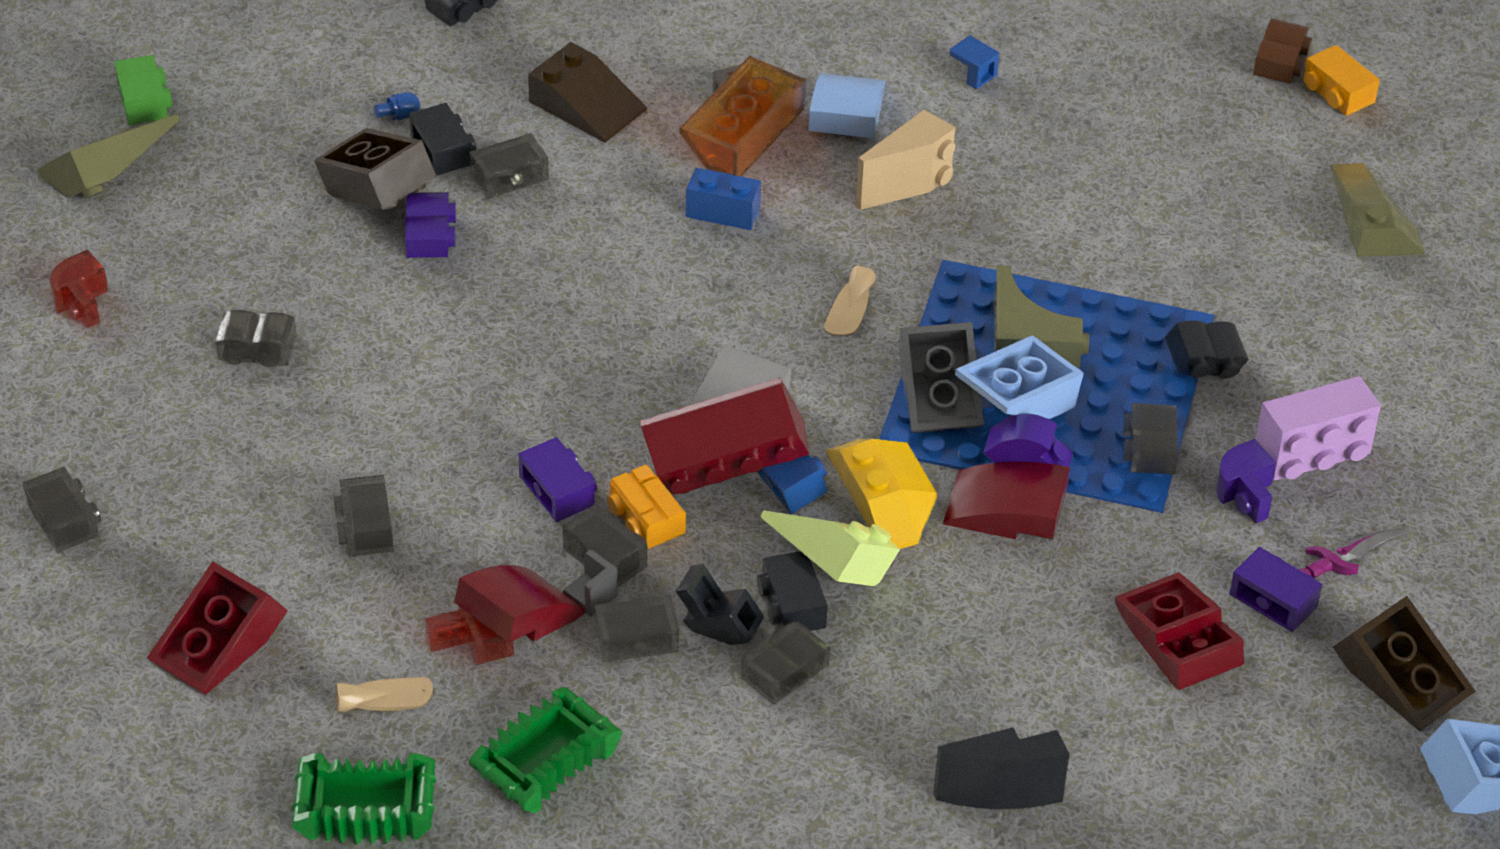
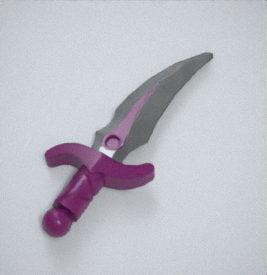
(1354, 549)

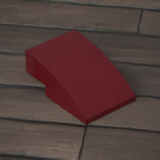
(1009, 498)
(515, 602)
(1181, 630)

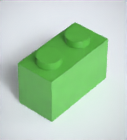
(142, 89)

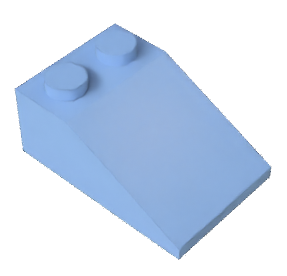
(1025, 379)
(1466, 765)

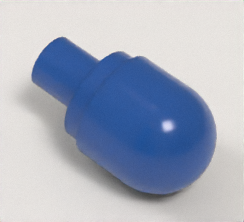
(398, 105)

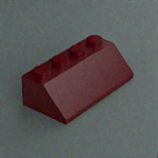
(725, 437)

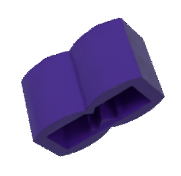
(428, 224)

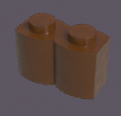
(1281, 51)

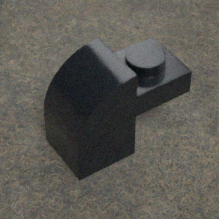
(720, 615)

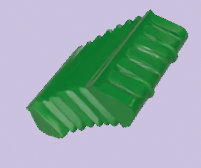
(545, 748)
(364, 799)

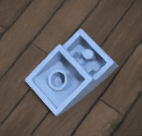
(846, 105)

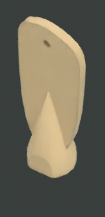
(851, 303)
(384, 694)

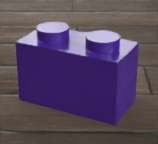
(557, 479)
(1275, 589)

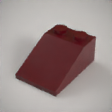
(216, 629)

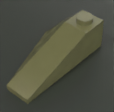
(97, 163)
(1372, 215)

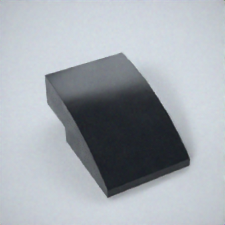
(1002, 771)

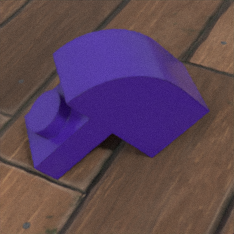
(1026, 440)
(1243, 478)

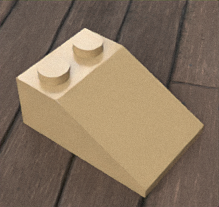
(906, 162)

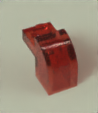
(76, 285)
(460, 628)

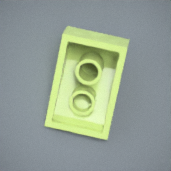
(841, 549)

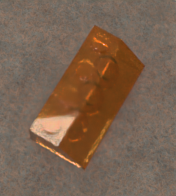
(744, 116)

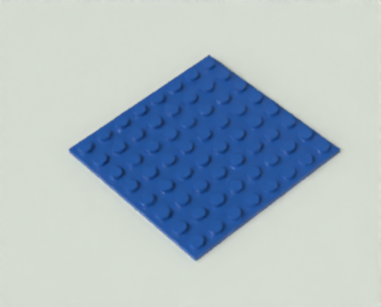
(1123, 367)

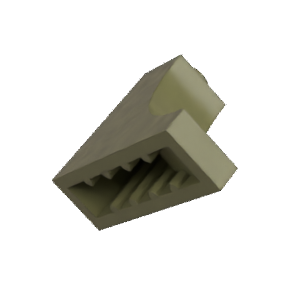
(1019, 318)

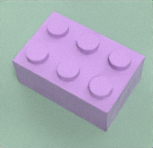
(1319, 427)

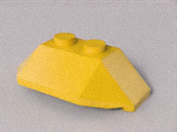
(886, 486)

